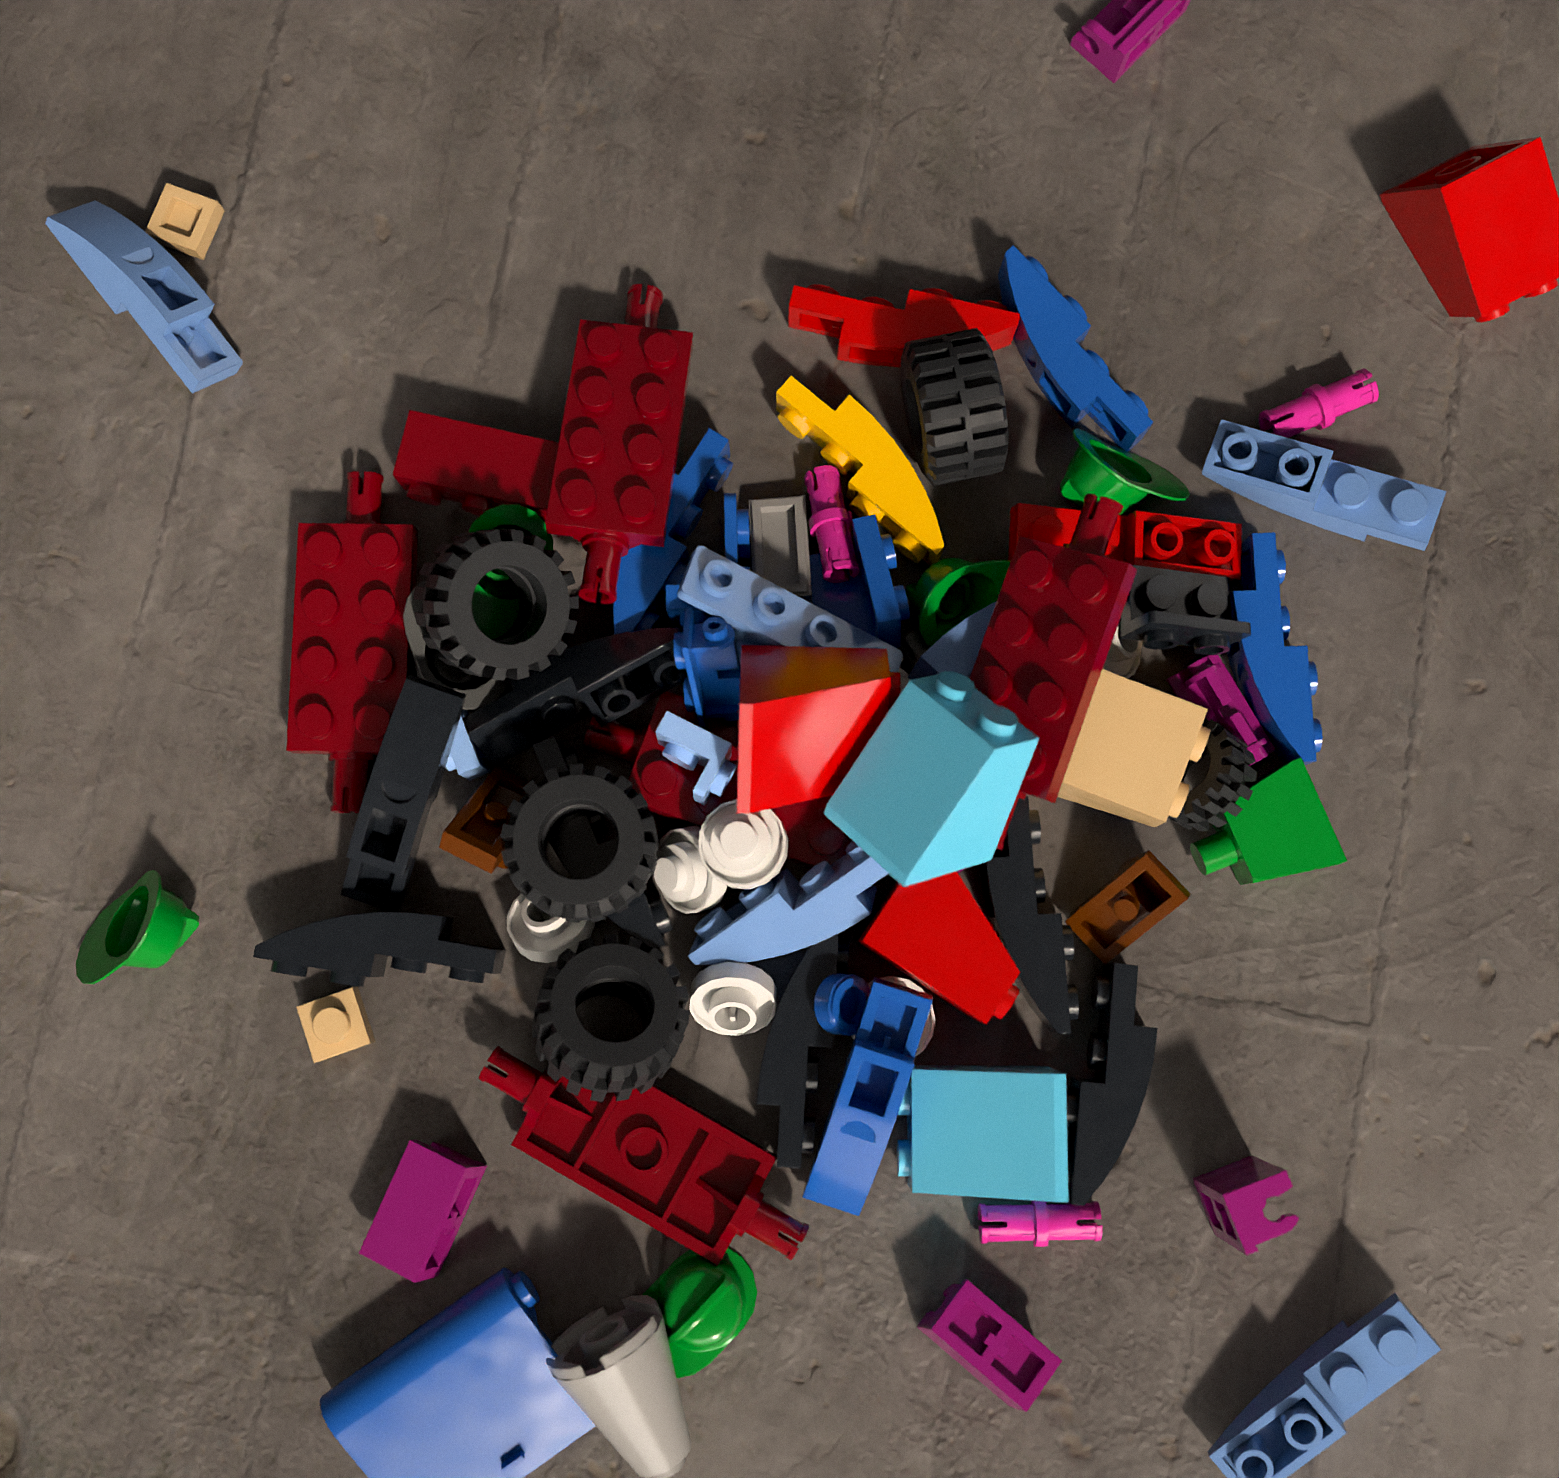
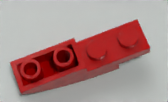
(876, 332)
(1142, 539)

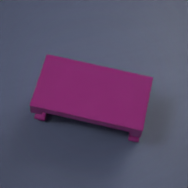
(1125, 33)
(1236, 1201)
(422, 1210)
(990, 1345)

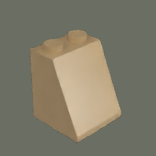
(1134, 751)

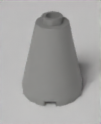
(627, 1384)

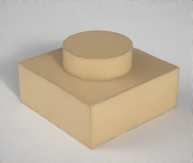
(185, 221)
(335, 1024)

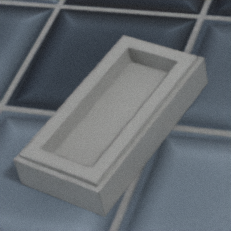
(781, 543)

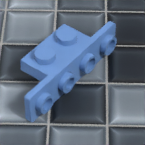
(766, 612)

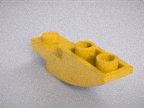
(882, 474)

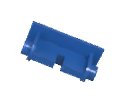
(703, 652)

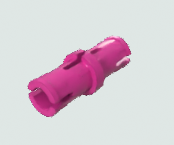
(1320, 405)
(831, 524)
(1039, 1222)

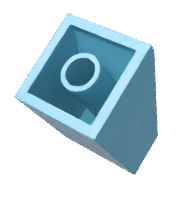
(934, 780)
(986, 1132)

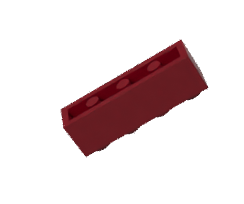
(473, 465)

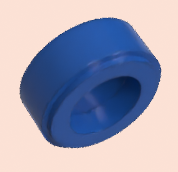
(841, 1003)

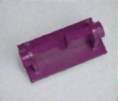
(1212, 687)

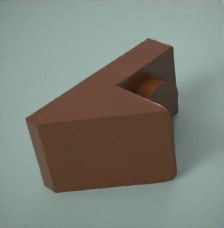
(477, 827)
(1127, 906)

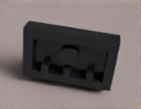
(1181, 609)

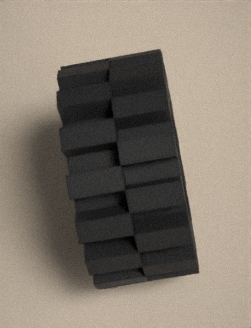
(1223, 782)

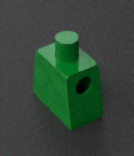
(1276, 832)

